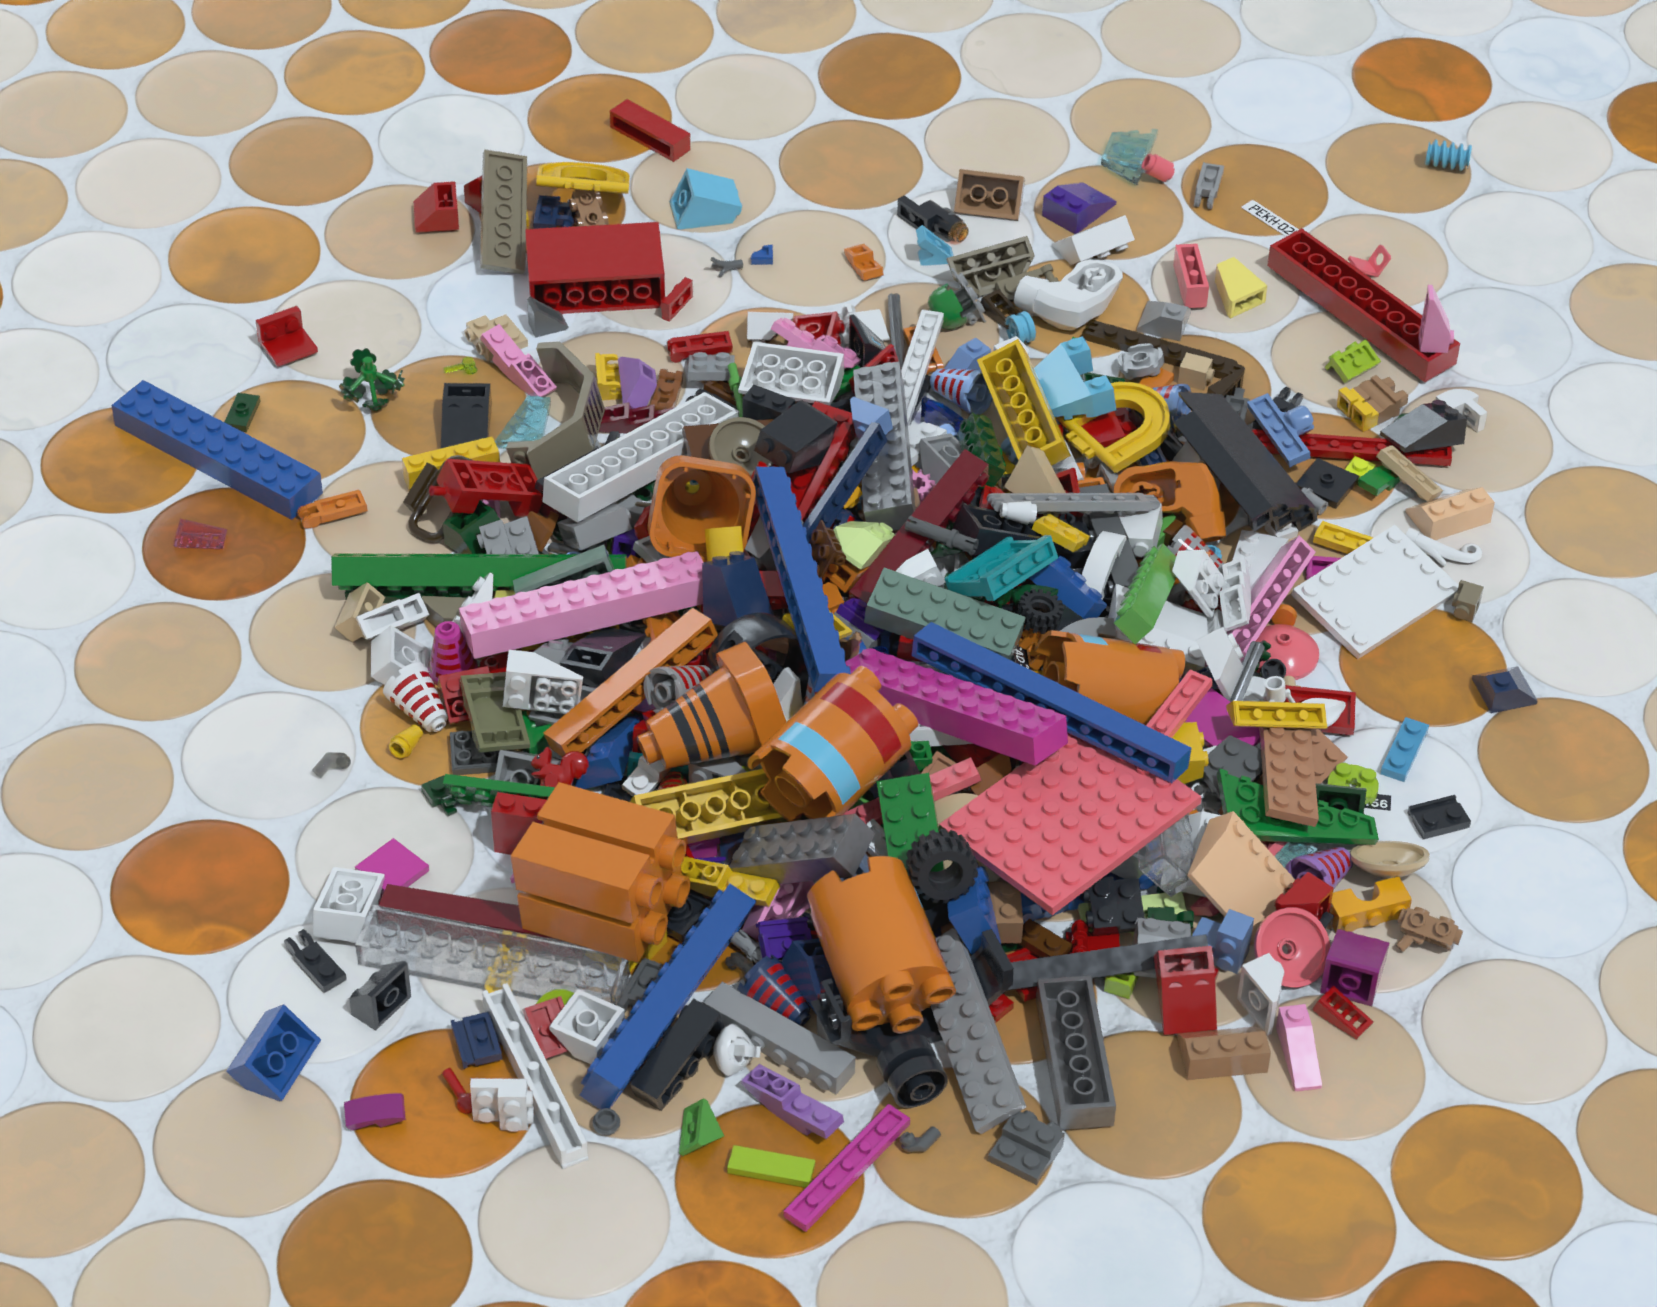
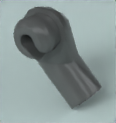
(919, 1144)

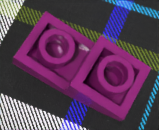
(378, 1109)

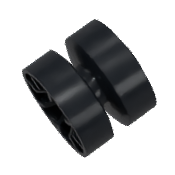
(912, 1071)

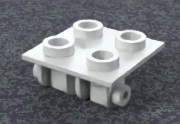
(872, 319)

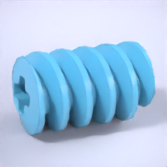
(1448, 155)

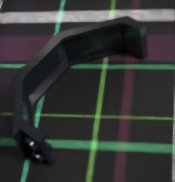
(994, 975)

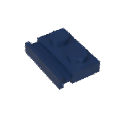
(476, 1040)

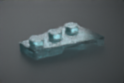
(527, 422)

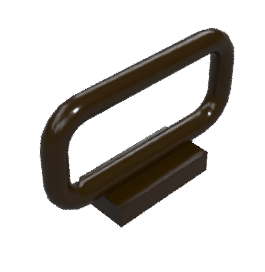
(419, 498)

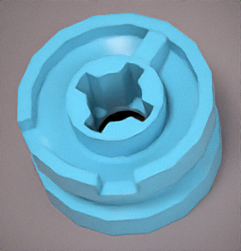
(1021, 326)

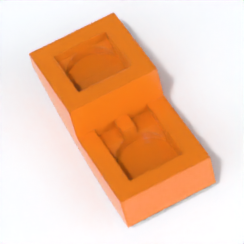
(863, 262)

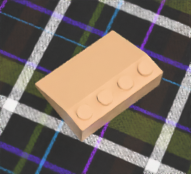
(1238, 870)

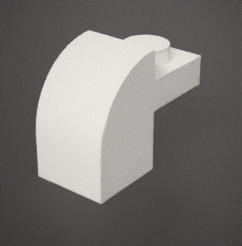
(1467, 404)

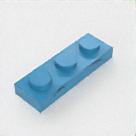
(1404, 749)

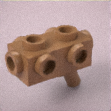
(586, 205)
(1422, 927)

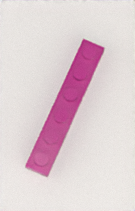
(846, 1167)

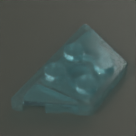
(1126, 153)

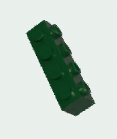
(979, 438)

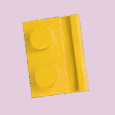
(1061, 532)

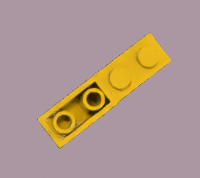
(709, 877)

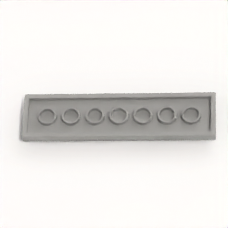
(975, 1042)

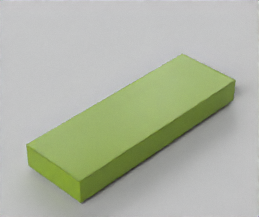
(771, 1166)

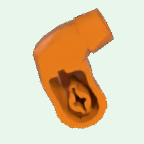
(1180, 489)

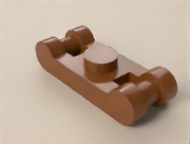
(667, 393)

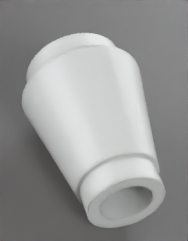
(1019, 512)

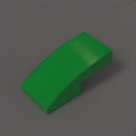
(1378, 480)

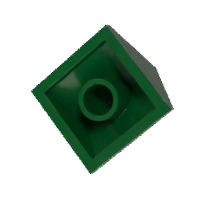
(1342, 796)

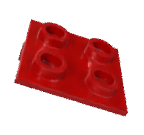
(1085, 941)

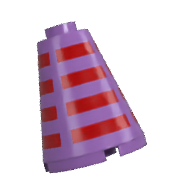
(1327, 865)

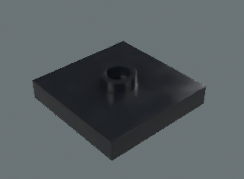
(1328, 482)

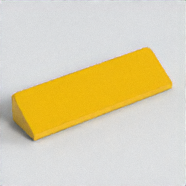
(1277, 714)

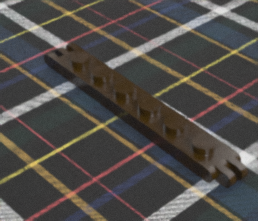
(1173, 352)

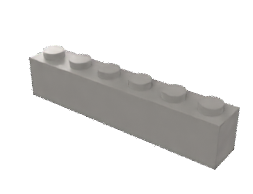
(784, 1039)

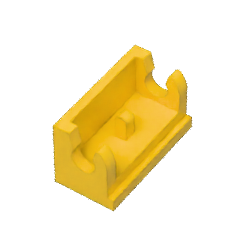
(608, 376)

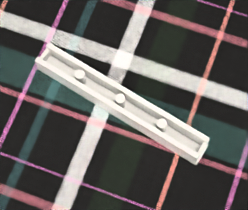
(531, 1064)

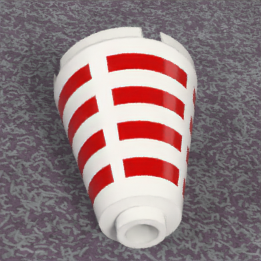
(417, 696)

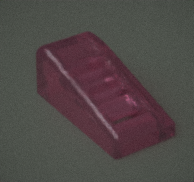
(191, 535)

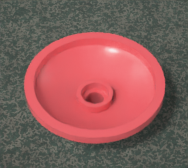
(1292, 647)
(1304, 939)

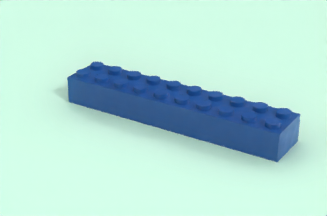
(217, 449)
(665, 997)

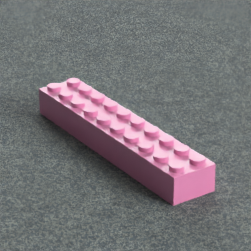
(583, 605)

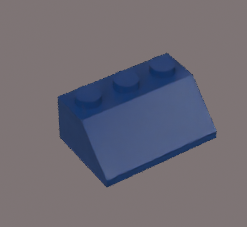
(274, 1054)

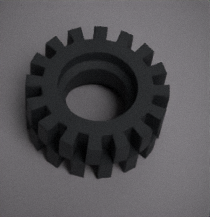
(1042, 602)

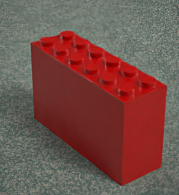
(596, 267)

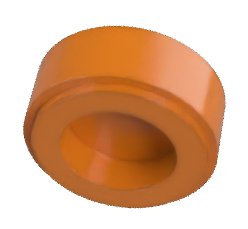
(1285, 615)

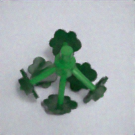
(363, 363)

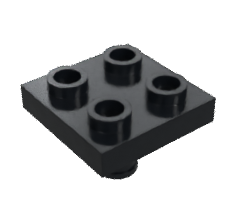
(682, 919)

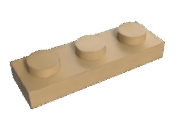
(1409, 473)

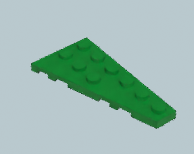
(1332, 827)

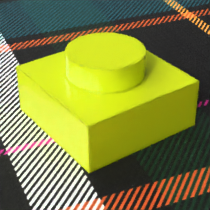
(1359, 466)

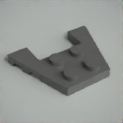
(1235, 757)

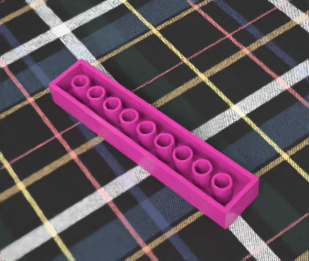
(967, 709)

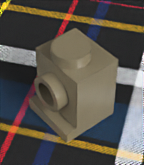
(1467, 600)

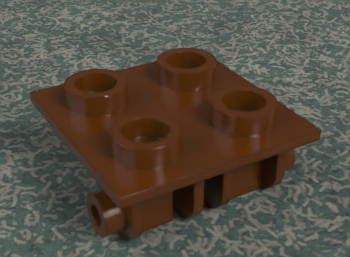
(825, 548)

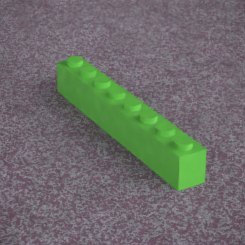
(1147, 593)

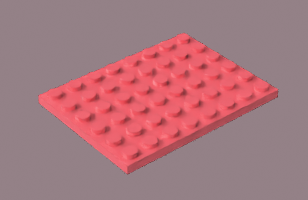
(1068, 820)

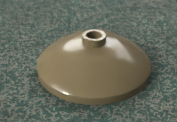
(737, 438)

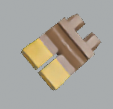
(1372, 401)

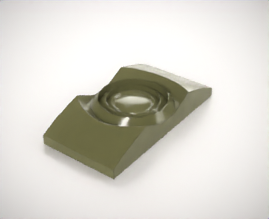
(491, 723)

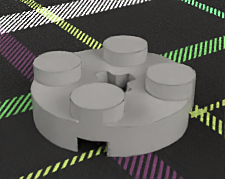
(1141, 361)

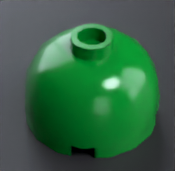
(946, 302)

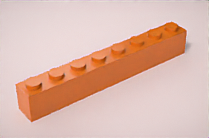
(626, 686)

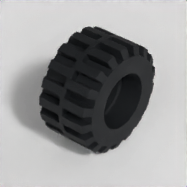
(948, 882)

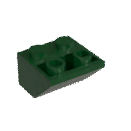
(462, 529)

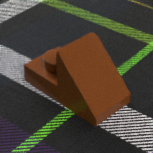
(542, 527)

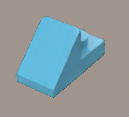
(933, 249)

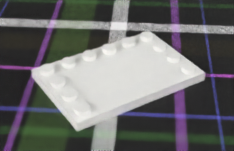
(1375, 591)

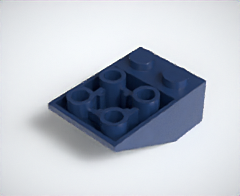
(807, 967)

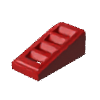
(1341, 1002)

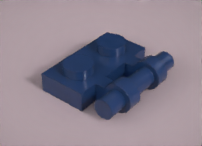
(548, 213)

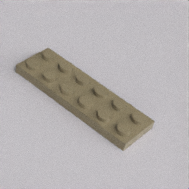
(503, 212)

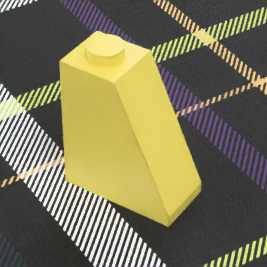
(1238, 287)

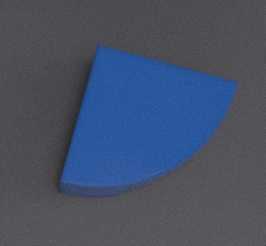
(763, 256)

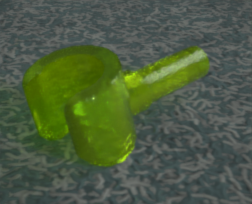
(467, 364)

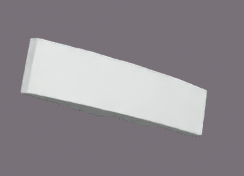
(1236, 594)

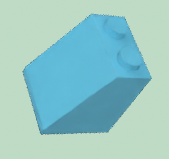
(704, 200)

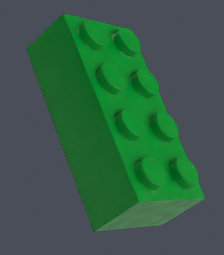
(907, 813)

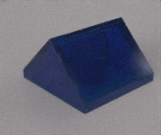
(939, 414)

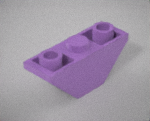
(637, 381)

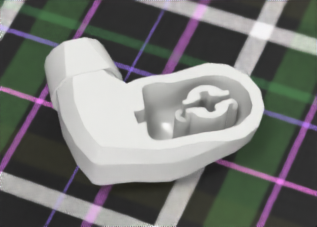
(1075, 299)

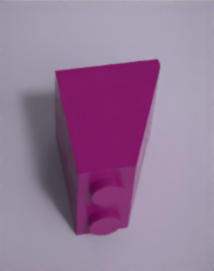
(1355, 966)

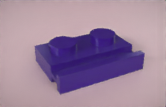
(854, 612)
(777, 935)

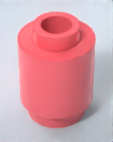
(1158, 167)

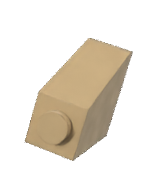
(1034, 475)

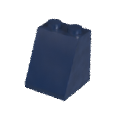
(733, 588)

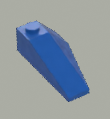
(610, 754)

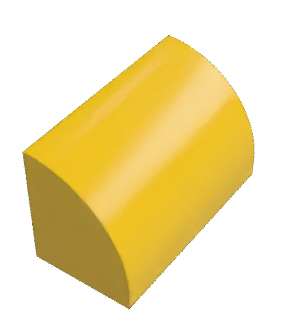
(723, 541)

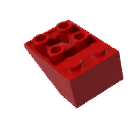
(1186, 989)

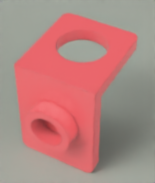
(1370, 267)

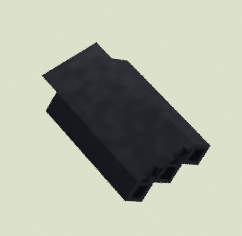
(1243, 463)

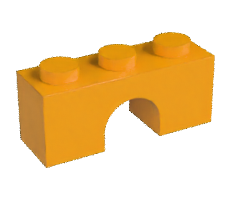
(1386, 905)

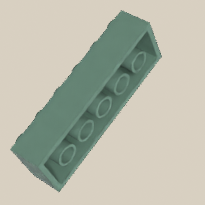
(908, 605)

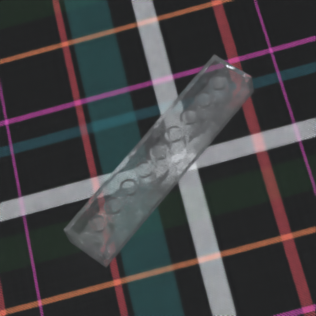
(487, 956)

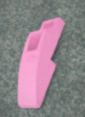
(804, 339)
(515, 365)

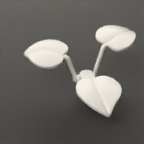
(1274, 691)

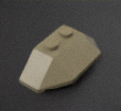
(993, 263)

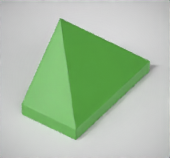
(698, 1127)

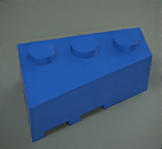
(1071, 588)
(974, 912)

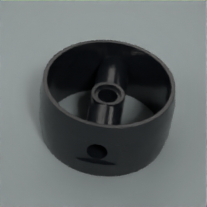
(757, 629)

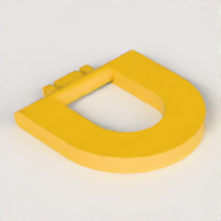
(607, 178)
(1136, 444)

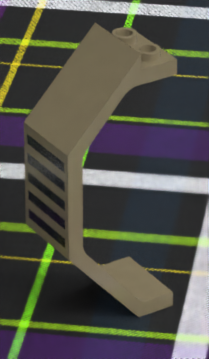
(575, 435)

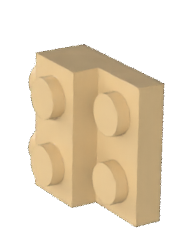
(482, 324)

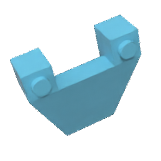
(1064, 387)

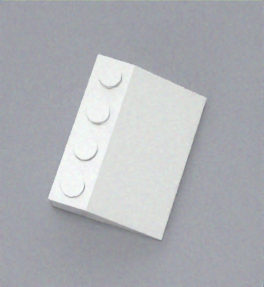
(794, 372)
(1174, 629)

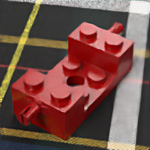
(469, 481)

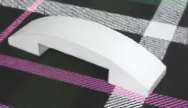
(1101, 559)

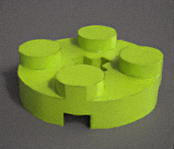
(1355, 775)

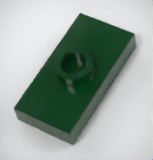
(243, 411)

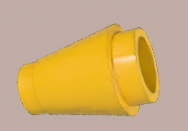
(404, 742)

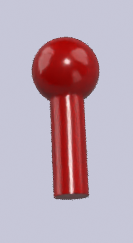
(464, 1101)

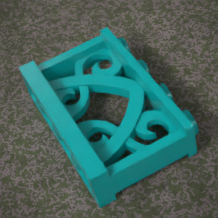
(1002, 567)

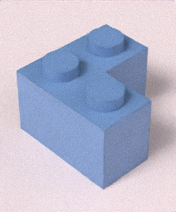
(1228, 940)

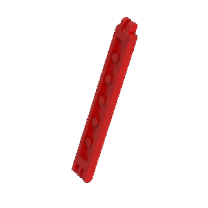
(827, 471)

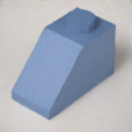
(967, 355)
(864, 413)

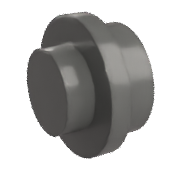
(606, 1121)

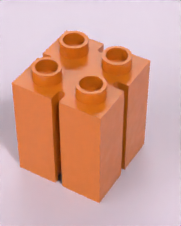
(600, 872)

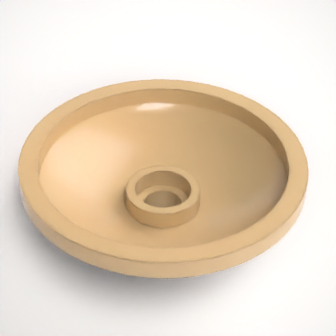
(1390, 858)

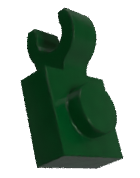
(438, 794)
(1168, 914)

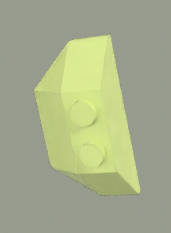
(863, 541)

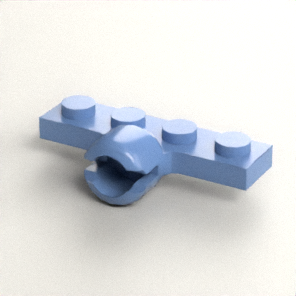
(1283, 427)

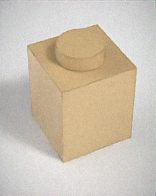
(1196, 371)

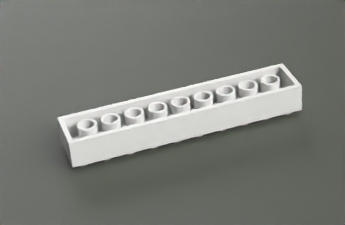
(629, 460)

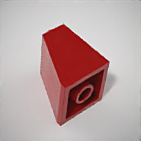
(512, 818)

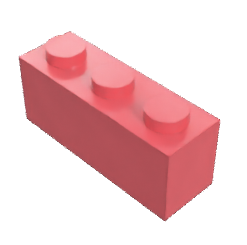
(1191, 275)

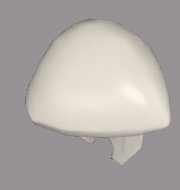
(733, 1050)

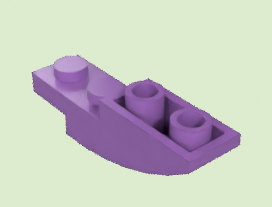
(789, 1104)

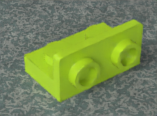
(1354, 361)

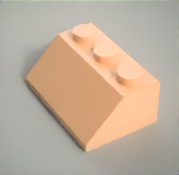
(1452, 513)

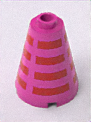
(449, 651)

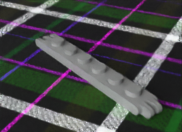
(1080, 502)

